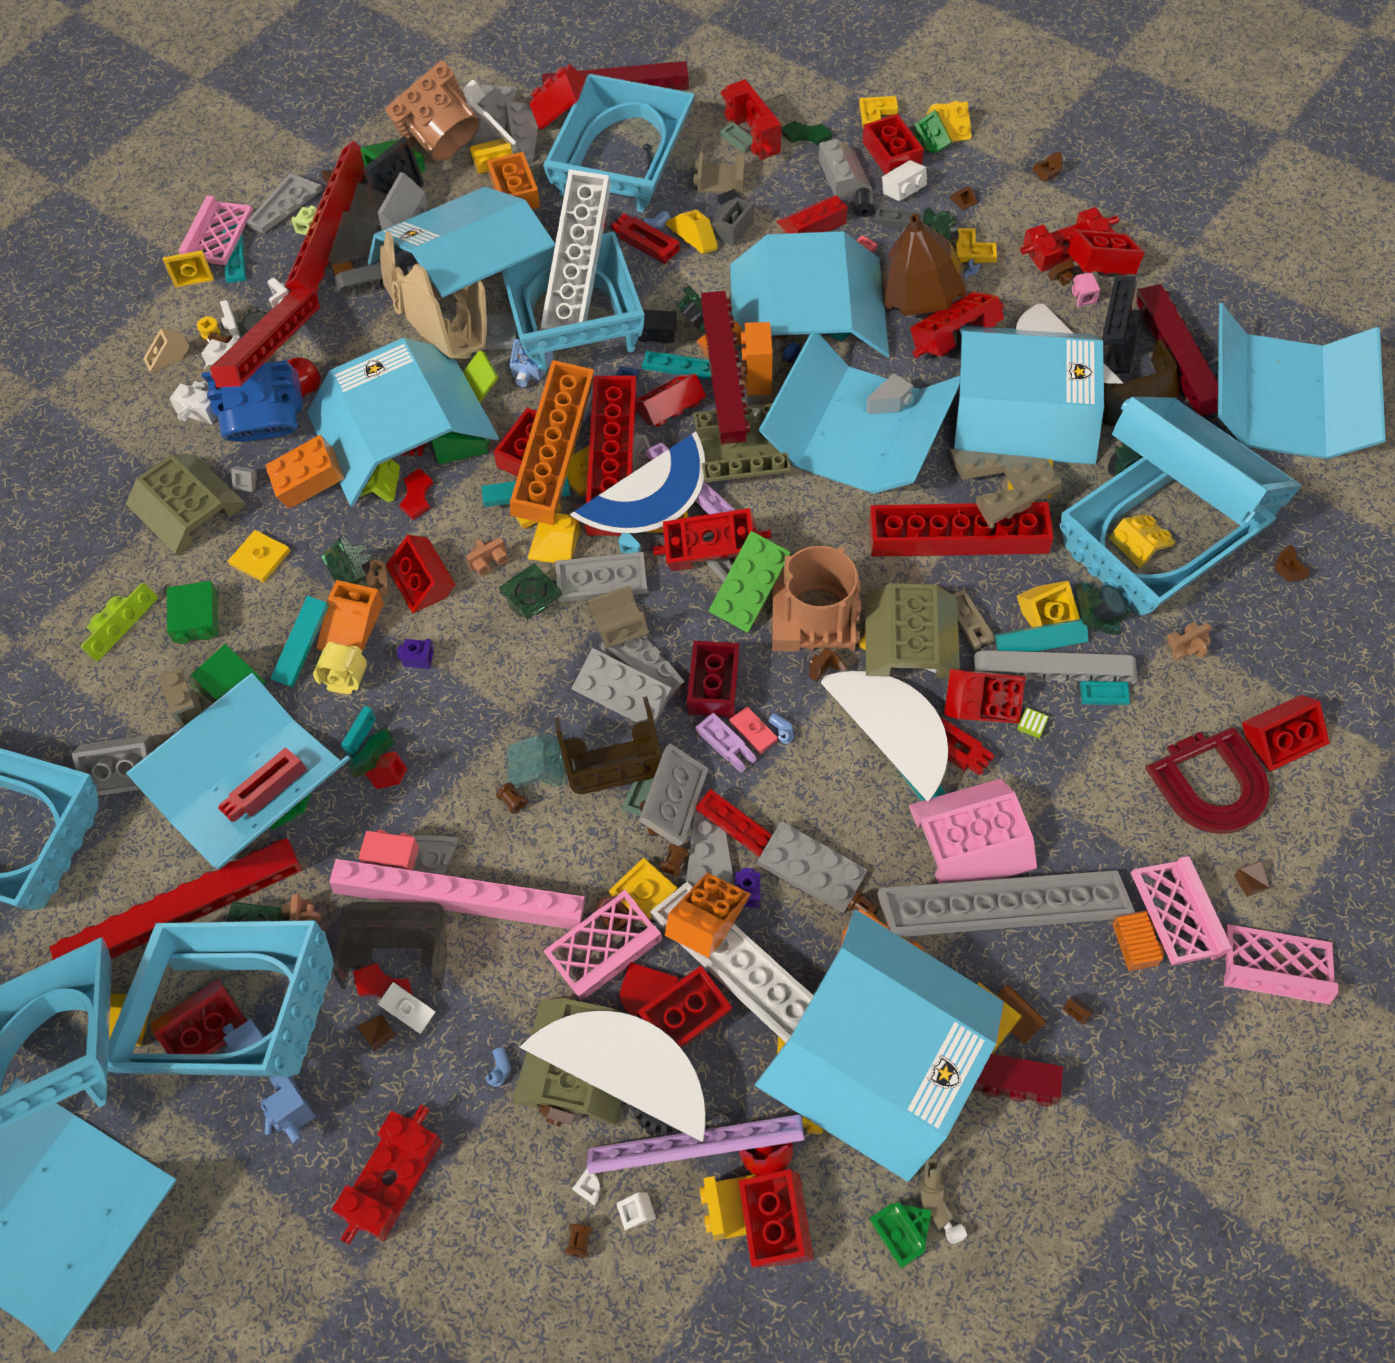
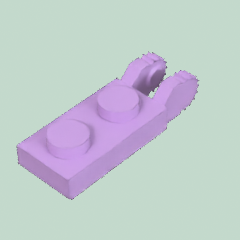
(725, 741)

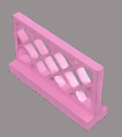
(202, 229)
(1196, 906)
(616, 962)
(1283, 984)

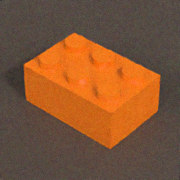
(513, 176)
(757, 358)
(304, 471)

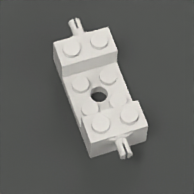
(193, 400)

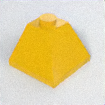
(188, 268)
(556, 540)
(1048, 604)

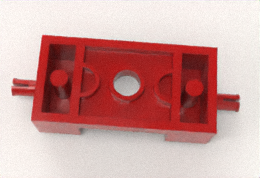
(746, 106)
(1047, 247)
(935, 332)
(685, 537)
(402, 1148)

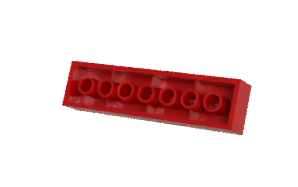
(611, 437)
(956, 531)

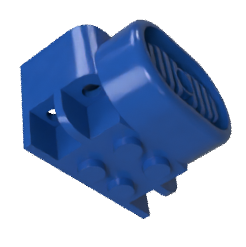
(261, 406)

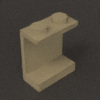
(718, 177)
(617, 616)
(181, 702)

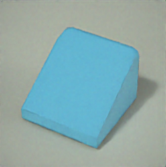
(628, 544)

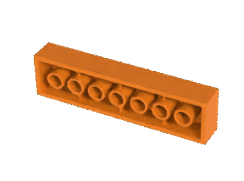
(551, 443)

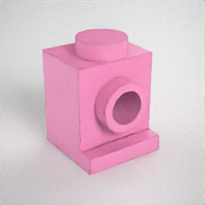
(1085, 289)

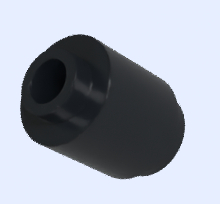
(863, 202)

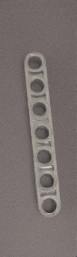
(1059, 666)

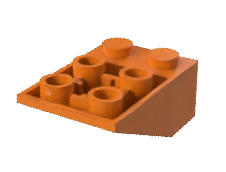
(350, 615)
(706, 914)

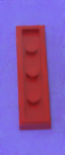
(734, 822)

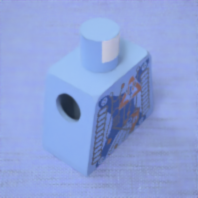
(525, 368)

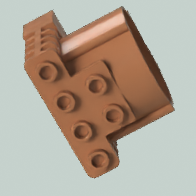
(435, 113)
(810, 626)

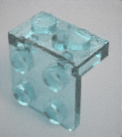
(535, 760)

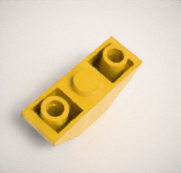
(695, 230)

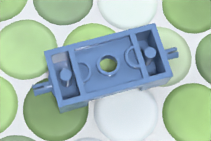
(286, 1107)

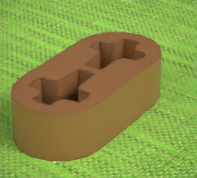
(382, 577)

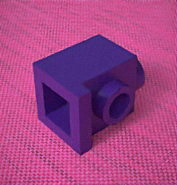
(416, 653)
(748, 876)

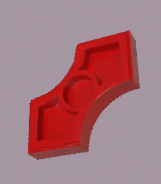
(415, 499)
(373, 982)

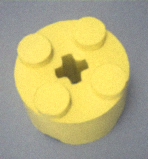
(340, 668)

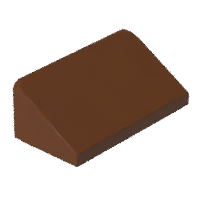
(1031, 1020)

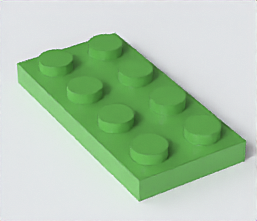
(749, 582)

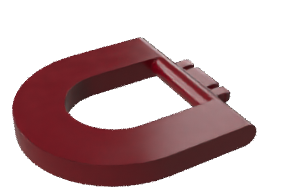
(1195, 811)

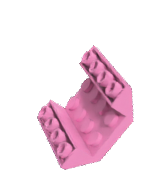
(977, 833)

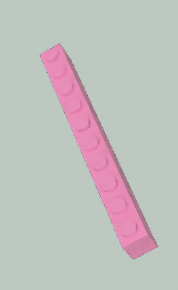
(457, 894)

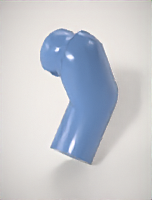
(659, 221)
(785, 728)
(502, 1068)

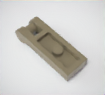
(971, 622)

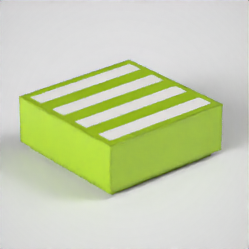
(1032, 723)

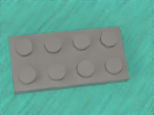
(494, 105)
(500, 331)
(599, 575)
(621, 687)
(673, 795)
(811, 867)

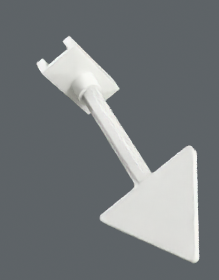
(474, 95)

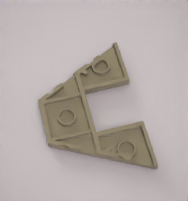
(1029, 476)

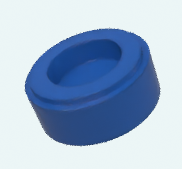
(791, 352)

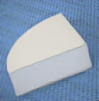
(588, 1187)

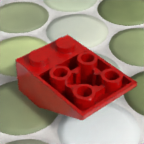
(984, 696)

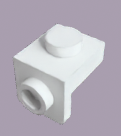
(278, 290)

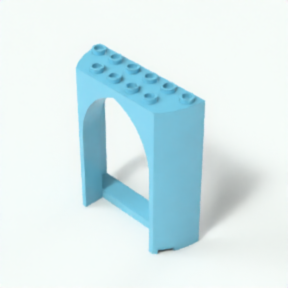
(605, 103)
(530, 279)
(1203, 458)
(1090, 518)
(73, 804)
(285, 947)
(67, 983)

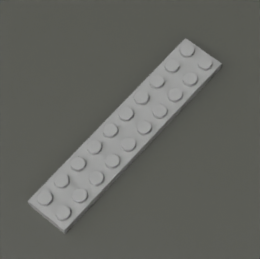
(1004, 903)

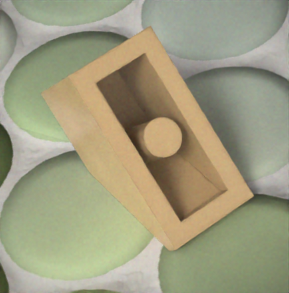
(166, 349)

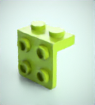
(480, 375)
(383, 481)

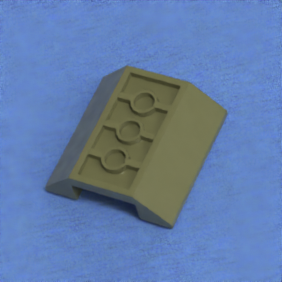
(742, 459)
(180, 497)
(911, 629)
(549, 1085)

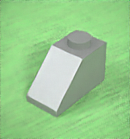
(890, 396)

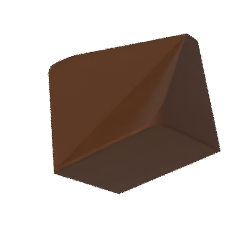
(1252, 879)
(376, 1032)

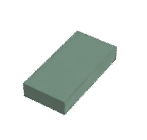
(737, 137)
(637, 794)

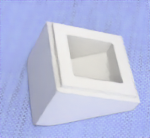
(636, 1210)

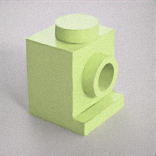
(303, 218)

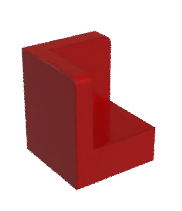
(388, 771)

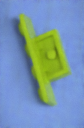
(116, 620)

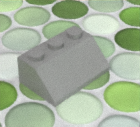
(842, 168)
(402, 202)
(111, 760)

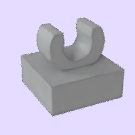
(244, 478)

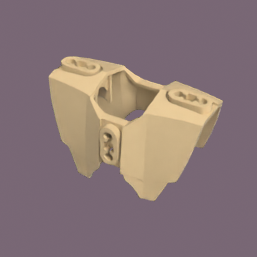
(418, 301)

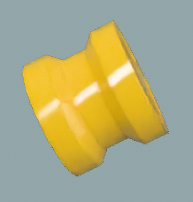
(206, 326)

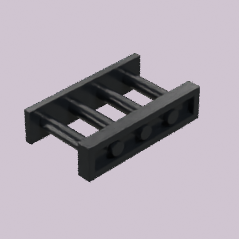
(1122, 324)

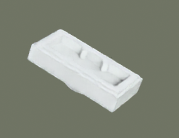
(229, 320)
(406, 1008)

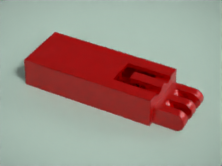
(654, 244)
(976, 757)
(263, 786)

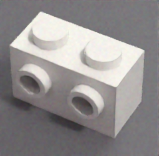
(904, 180)

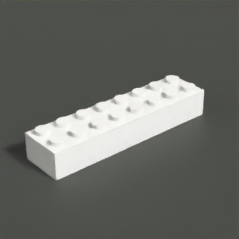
(576, 249)

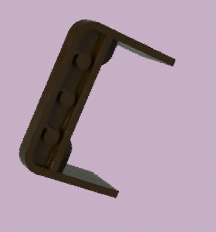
(1159, 384)
(611, 764)

